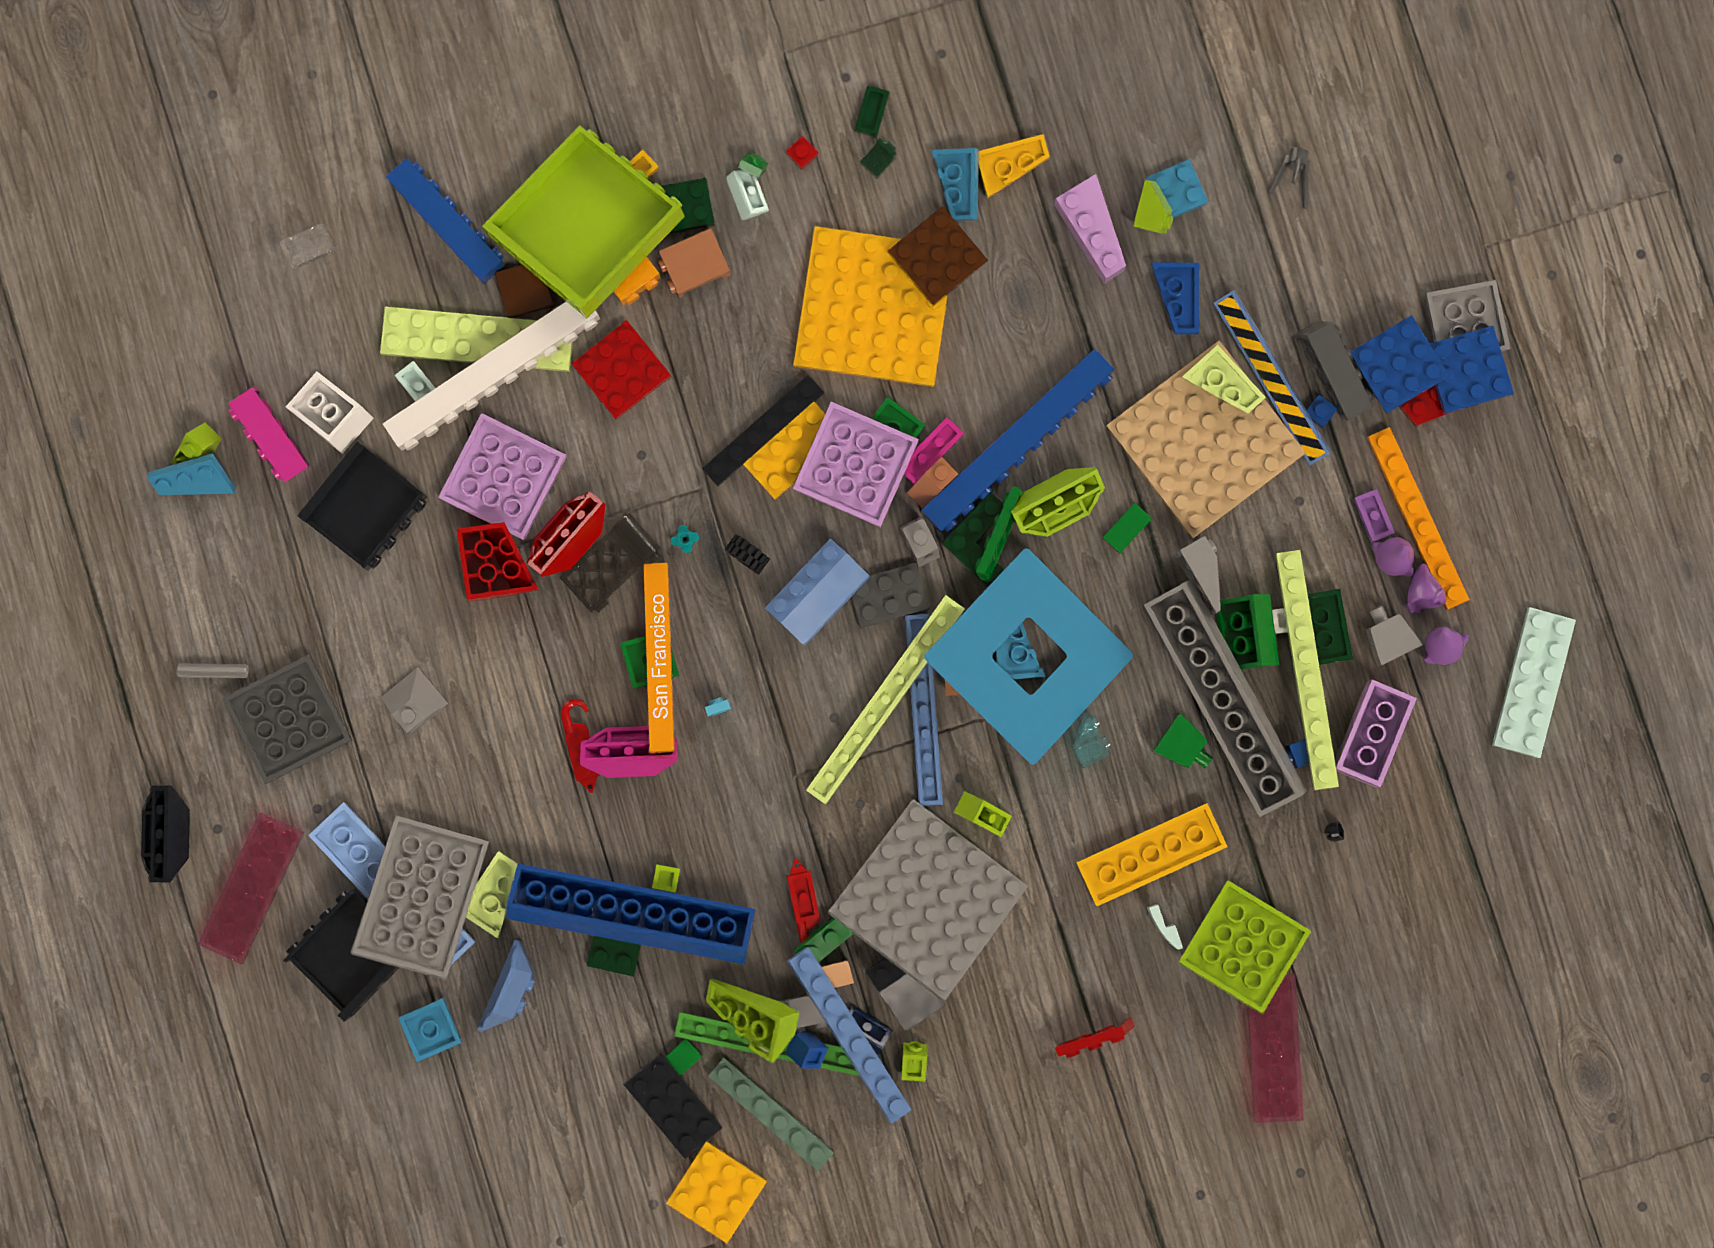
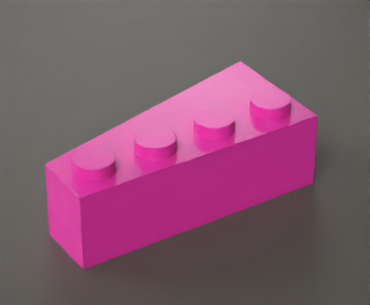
(268, 434)

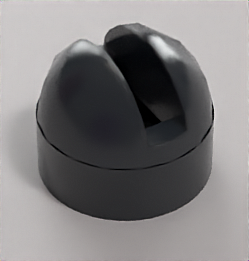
(1335, 831)

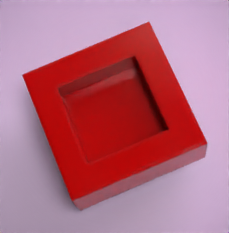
(802, 152)

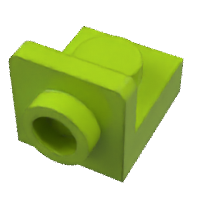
(914, 1061)

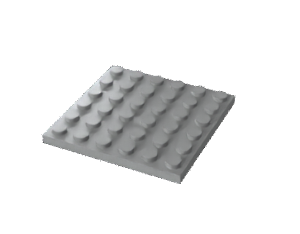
(928, 900)

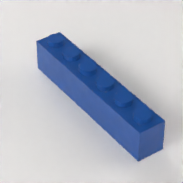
(445, 221)

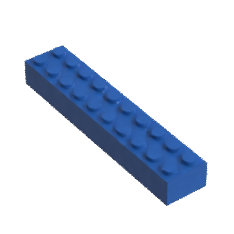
(630, 913)

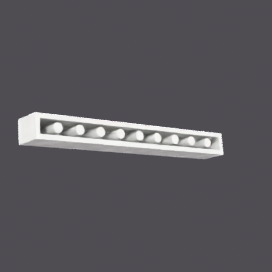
(487, 374)

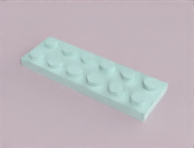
(1533, 682)

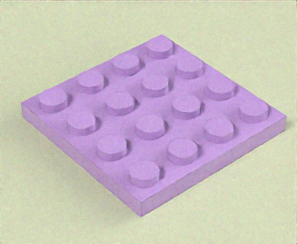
(855, 464)
(502, 476)

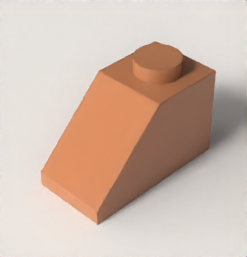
(932, 482)

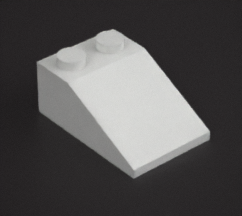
(329, 412)

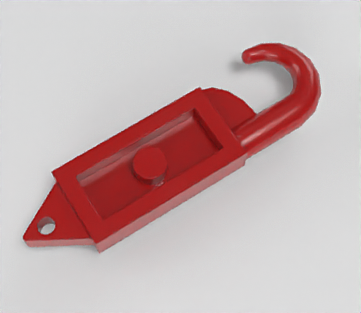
(574, 735)
(803, 899)

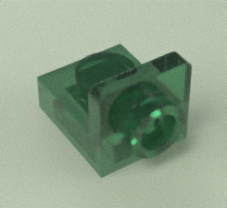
(879, 158)

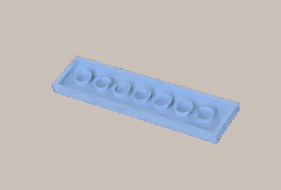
(359, 853)

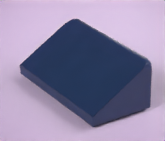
(874, 1031)

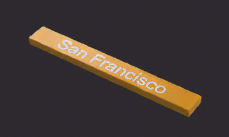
(659, 658)

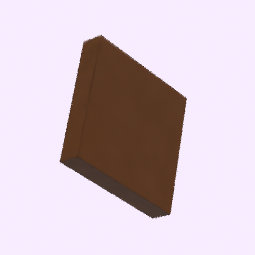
(522, 291)

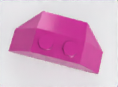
(624, 753)

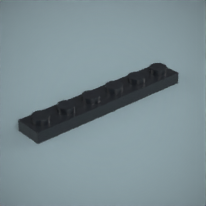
(762, 430)

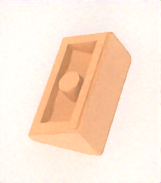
(839, 973)

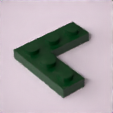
(963, 539)

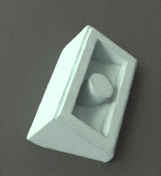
(746, 194)

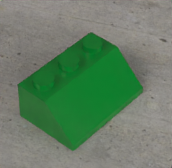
(1249, 630)

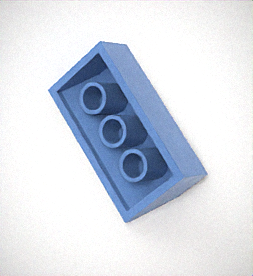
(817, 592)

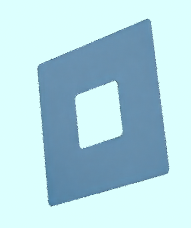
(967, 664)

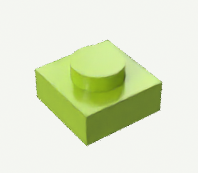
(666, 878)

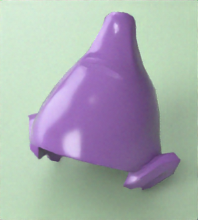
(1394, 556)
(1424, 591)
(1444, 646)

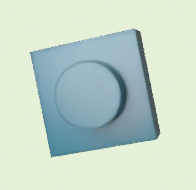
(717, 706)

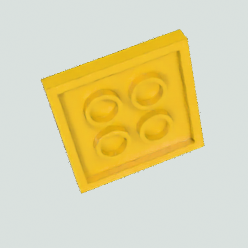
(716, 1192)

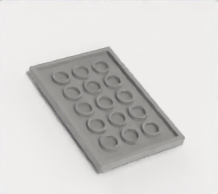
(420, 897)

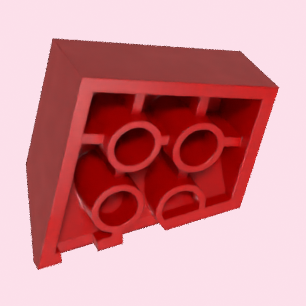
(492, 563)

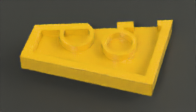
(1009, 162)

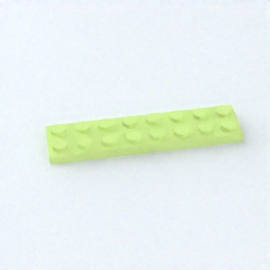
(456, 336)

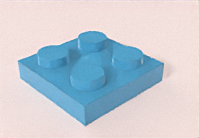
(1180, 188)
(430, 1030)

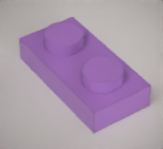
(1373, 515)

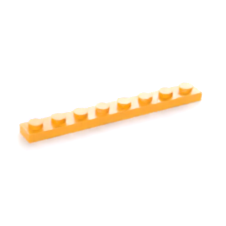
(1417, 516)

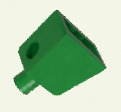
(1183, 744)

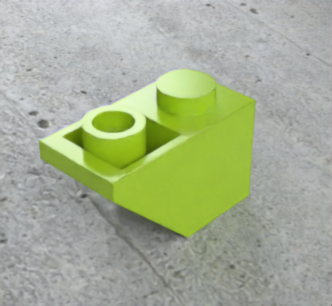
(197, 443)

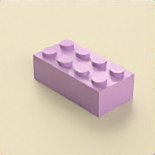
(1374, 733)

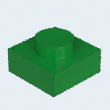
(753, 164)

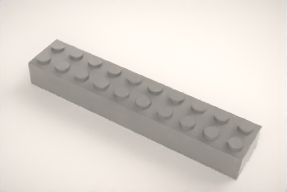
(1225, 698)

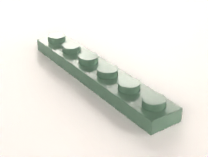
(771, 1114)

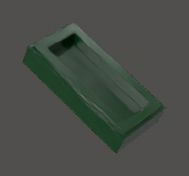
(872, 111)

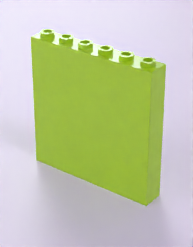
(584, 220)

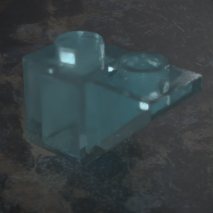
(1087, 742)

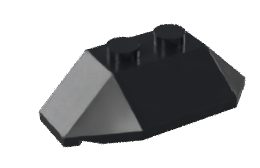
(164, 833)

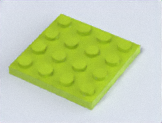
(1244, 947)

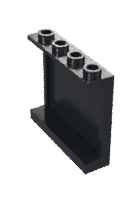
(363, 506)
(328, 961)

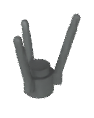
(1297, 162)

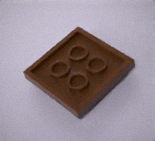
(937, 256)

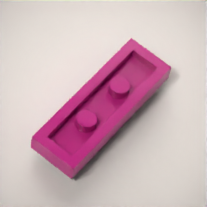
(932, 449)

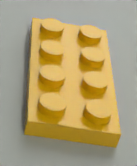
(782, 458)

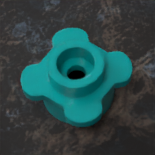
(686, 546)

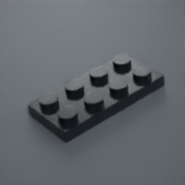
(672, 1105)

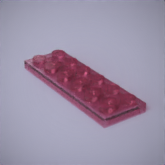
(251, 888)
(1276, 1057)

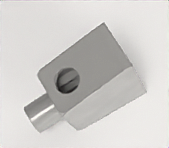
(920, 541)
(1390, 637)

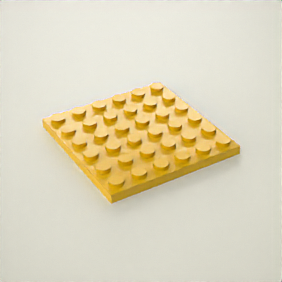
(866, 312)

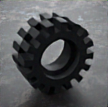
(747, 554)

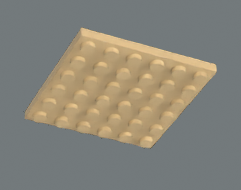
(1201, 449)

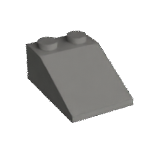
(1201, 566)

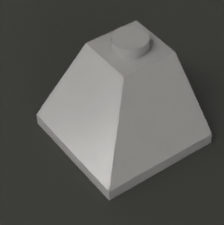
(414, 701)

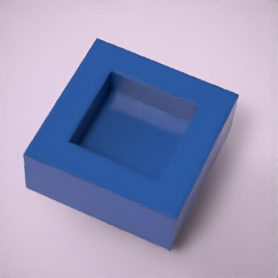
(1321, 411)

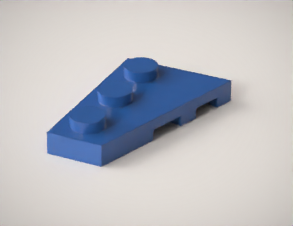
(1180, 294)

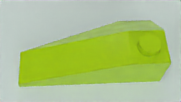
(759, 1019)

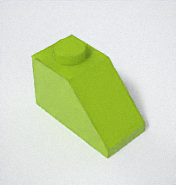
(1153, 209)
(982, 814)

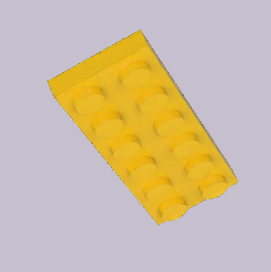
(1151, 854)

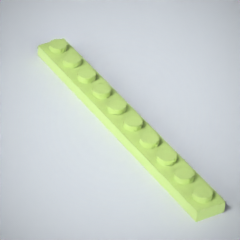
(1307, 670)
(883, 701)

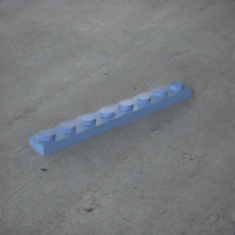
(849, 1035)

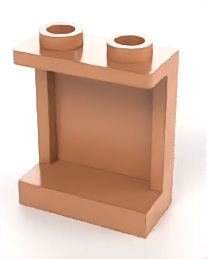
(693, 262)

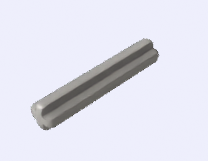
(189, 670)

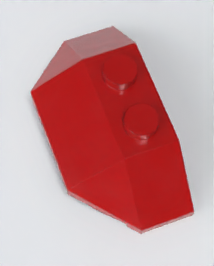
(567, 535)

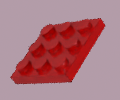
(621, 370)

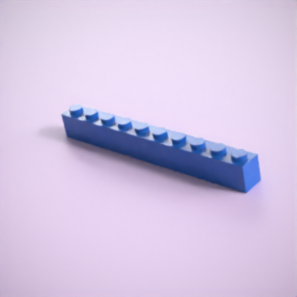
(1017, 441)

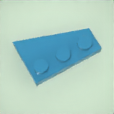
(960, 181)
(191, 477)
(1018, 657)

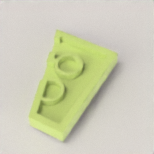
(1225, 380)
(492, 894)

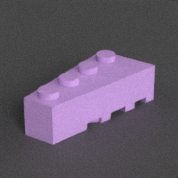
(1090, 224)

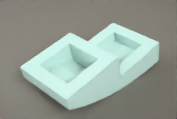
(1168, 932)

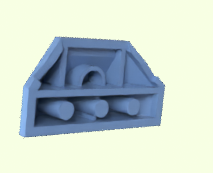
(510, 988)

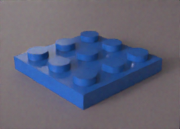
(1399, 364)
(1474, 370)

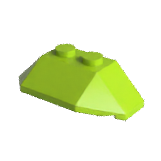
(1058, 501)

